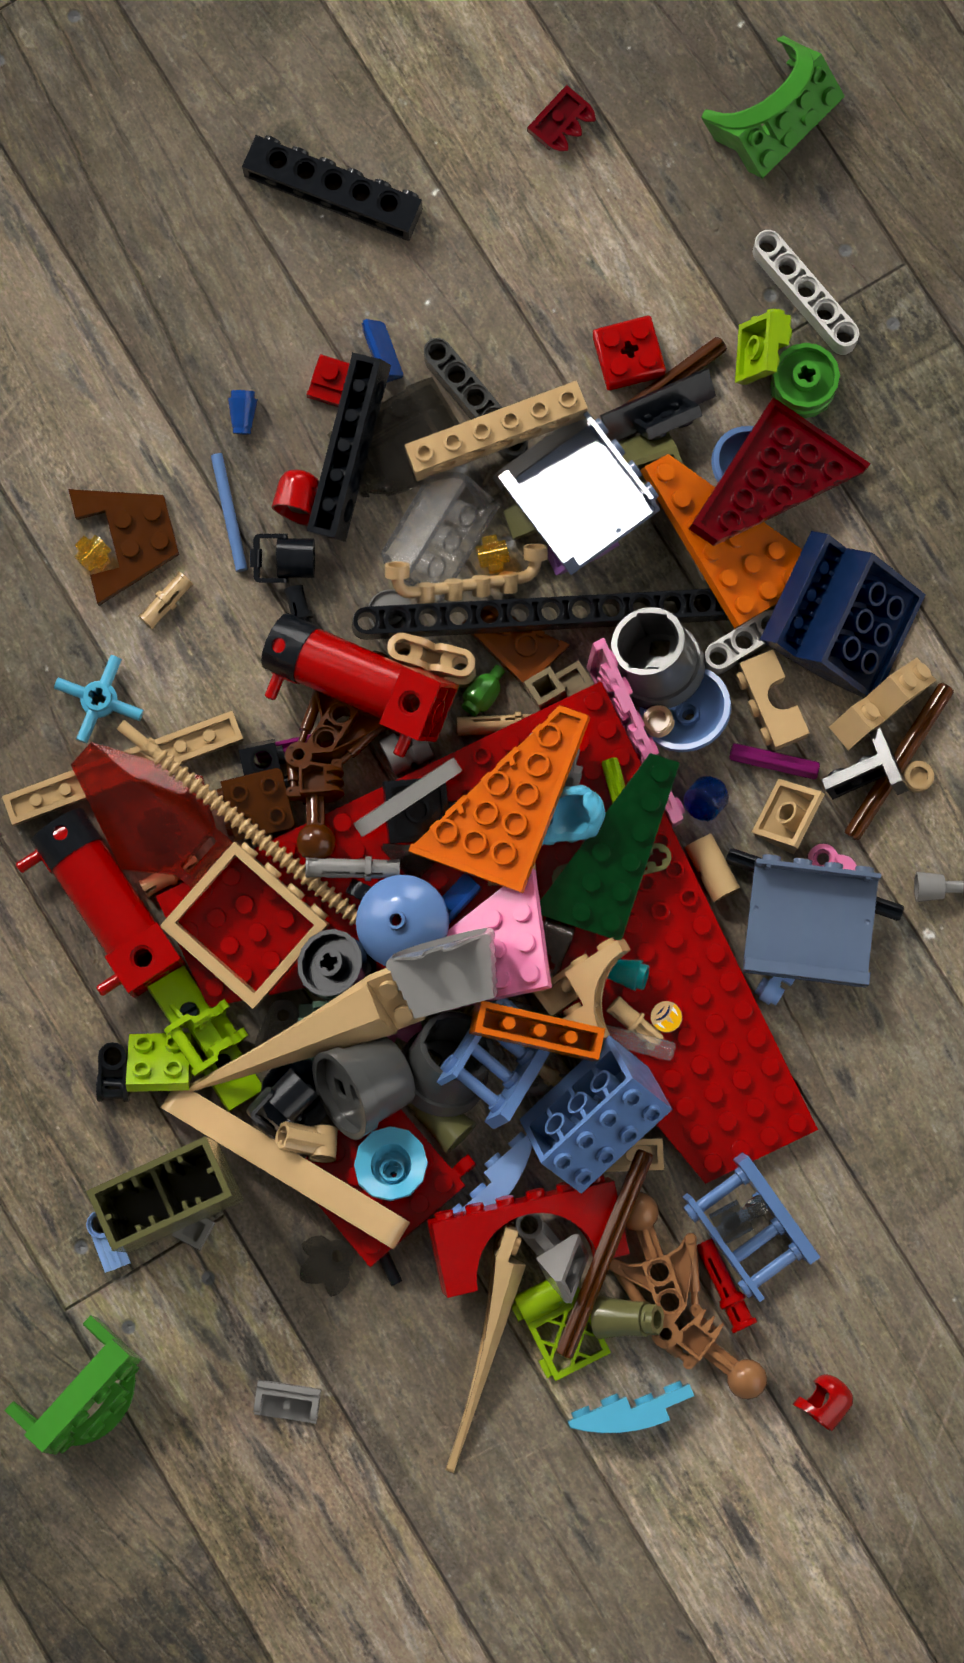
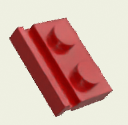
(328, 380)

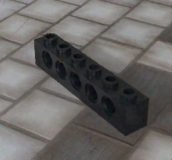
(398, 222)
(348, 447)

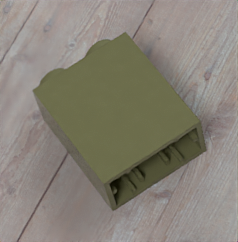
(165, 1195)

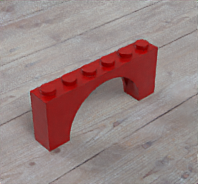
(463, 1235)

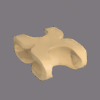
(433, 657)

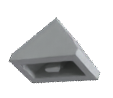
(564, 1266)

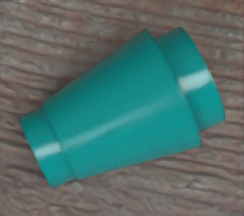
(630, 974)

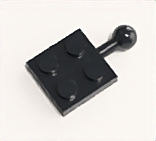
(416, 819)

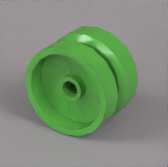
(800, 364)

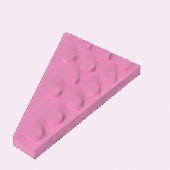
(603, 667)
(518, 939)

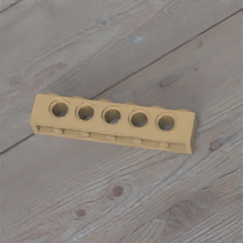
(496, 430)

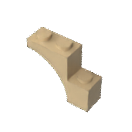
(882, 703)
(589, 979)

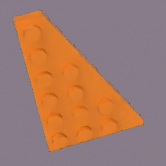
(742, 571)
(507, 814)

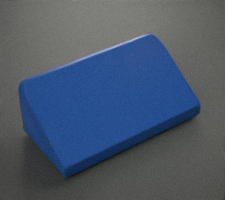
(381, 346)
(460, 895)

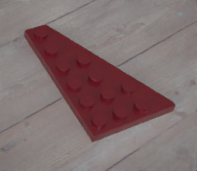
(773, 471)

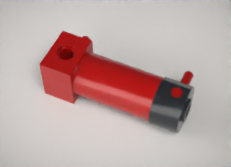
(359, 679)
(105, 901)

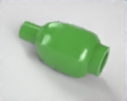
(482, 691)

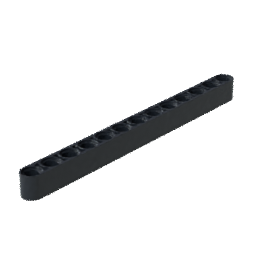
(532, 607)

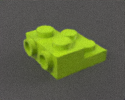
(759, 345)

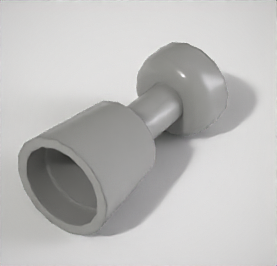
(934, 886)

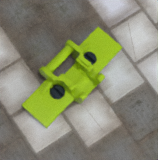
(211, 1028)

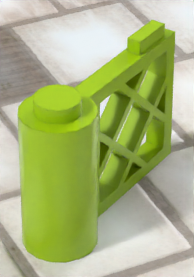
(542, 1305)

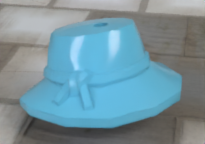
(389, 1153)

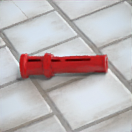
(731, 1299)

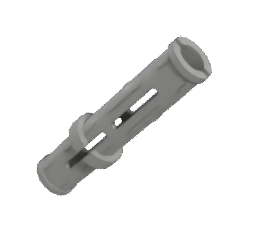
(351, 868)

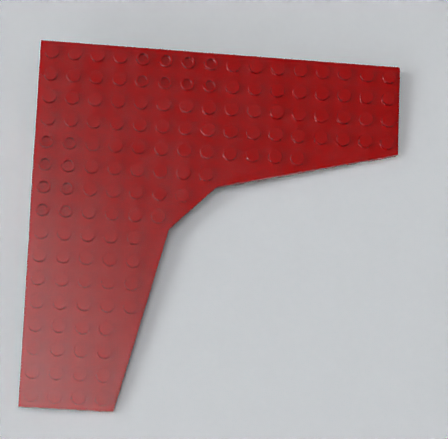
(726, 1071)

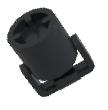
(293, 558)
(289, 1096)

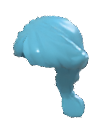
(576, 816)

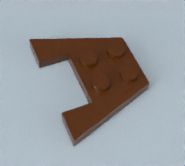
(139, 535)

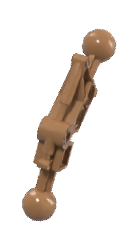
(744, 1377)

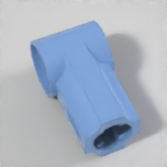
(109, 1259)

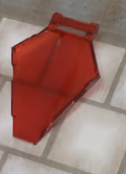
(147, 814)

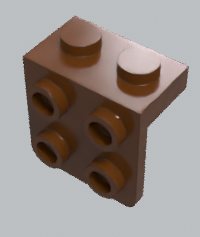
(261, 798)

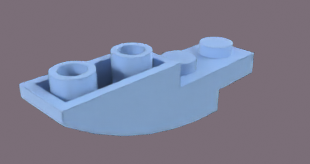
(502, 1173)

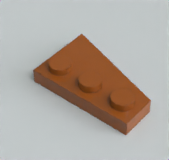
(521, 652)

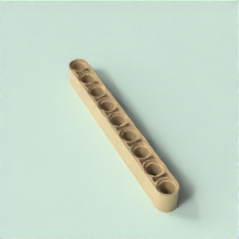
(287, 1166)

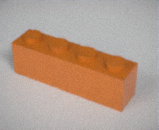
(537, 1031)

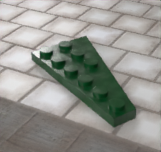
(606, 871)

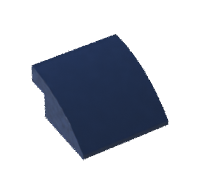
(843, 615)

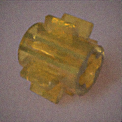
(92, 553)
(492, 554)

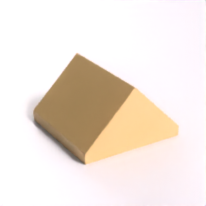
(787, 815)

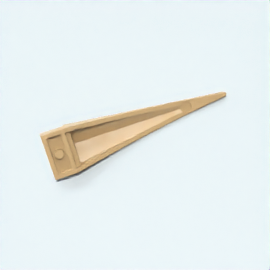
(356, 1016)
(503, 1285)

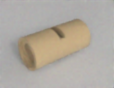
(713, 866)

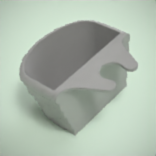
(446, 972)

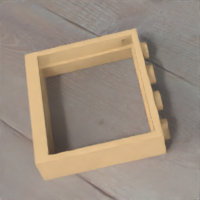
(210, 960)

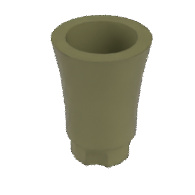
(446, 1130)
(625, 1318)

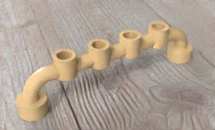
(478, 584)

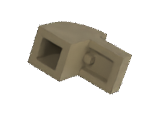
(549, 688)

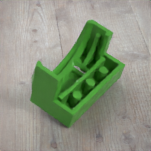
(786, 113)
(69, 1411)

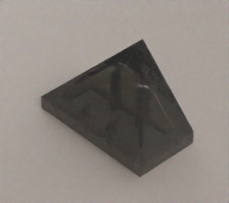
(409, 863)

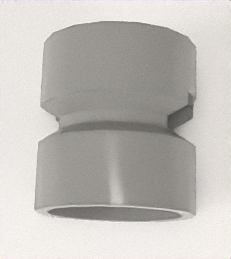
(418, 753)

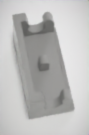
(287, 1401)

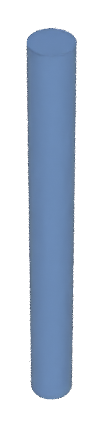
(229, 512)

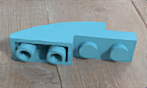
(618, 1416)

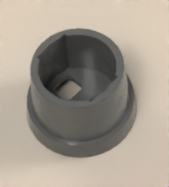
(657, 678)
(442, 1038)
(363, 1084)

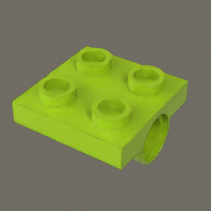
(156, 1064)

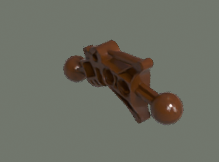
(311, 765)

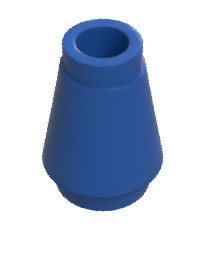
(242, 410)

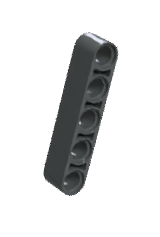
(464, 390)

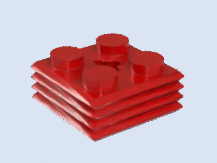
(618, 367)

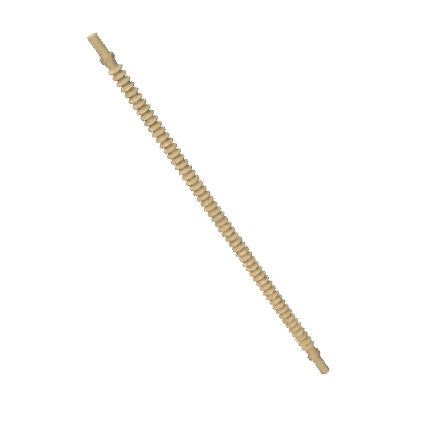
(149, 748)

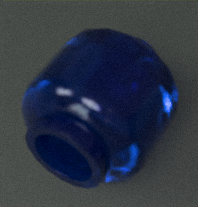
(706, 798)

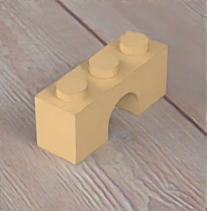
(779, 726)

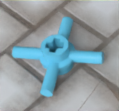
(101, 710)

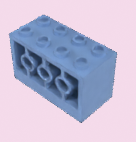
(595, 1115)

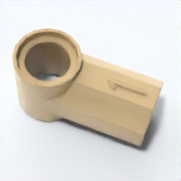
(315, 1141)

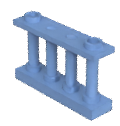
(515, 1083)
(781, 1223)

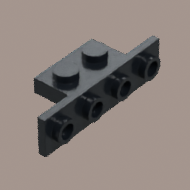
(662, 409)

